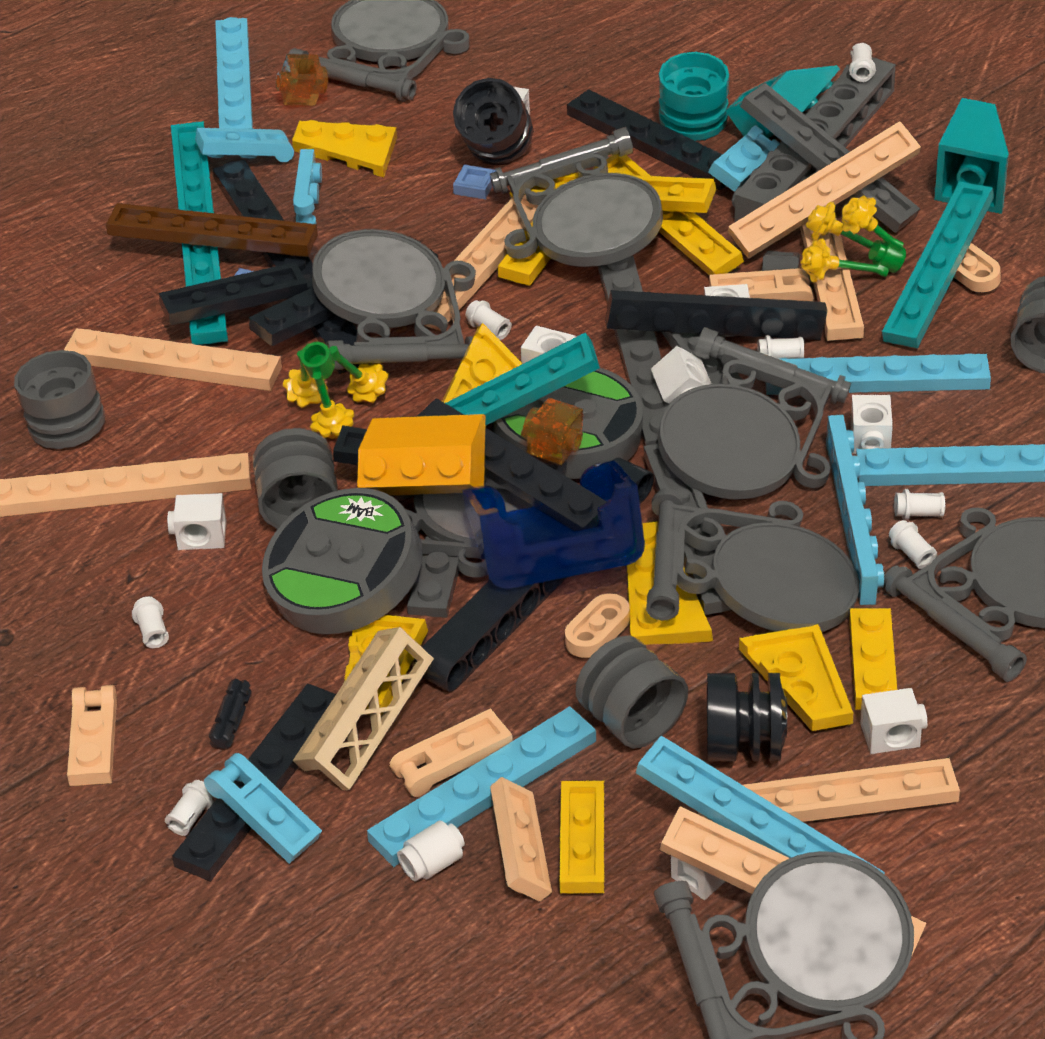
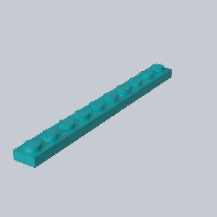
(195, 194)

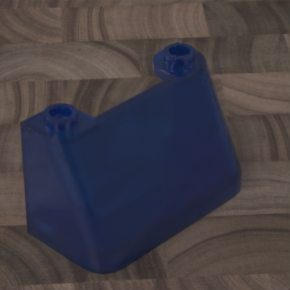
(535, 548)

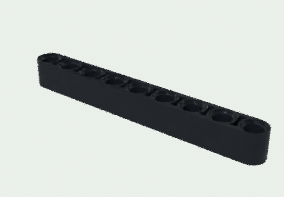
(495, 614)

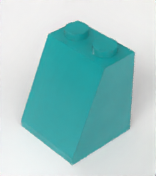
(973, 152)

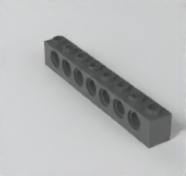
(840, 113)

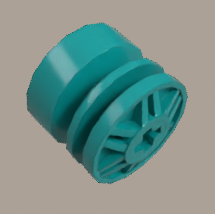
(694, 95)

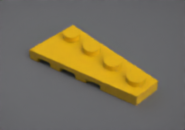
(686, 627)

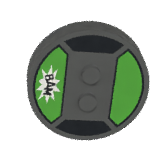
(609, 420)
(342, 561)

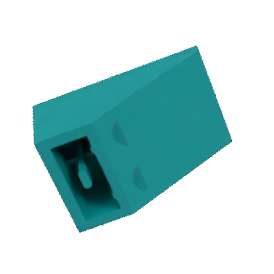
(795, 86)

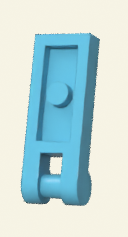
(244, 142)
(741, 159)
(307, 186)
(263, 807)

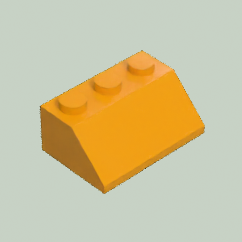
(423, 454)

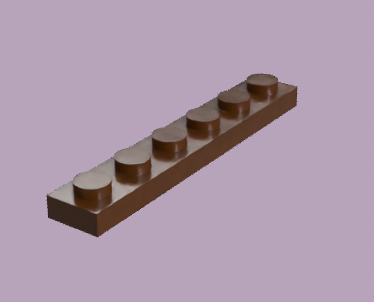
(212, 229)

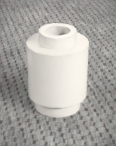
(431, 850)

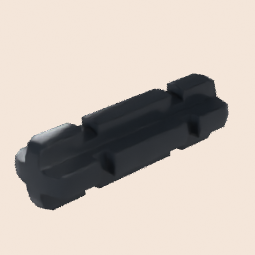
(230, 714)

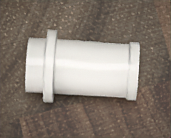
(862, 66)
(481, 312)
(781, 348)
(919, 504)
(905, 536)
(148, 615)
(189, 807)

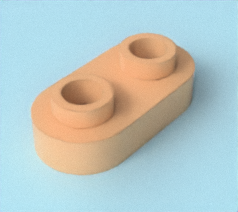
(978, 271)
(597, 624)

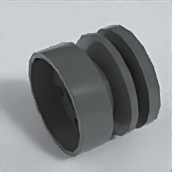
(1029, 327)
(59, 399)
(291, 471)
(631, 691)

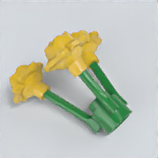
(857, 214)
(308, 386)

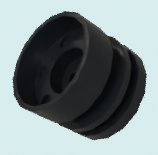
(489, 107)
(744, 717)

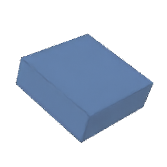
(473, 182)

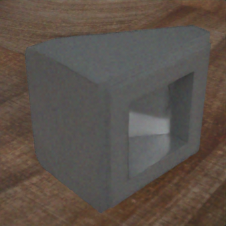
(780, 260)

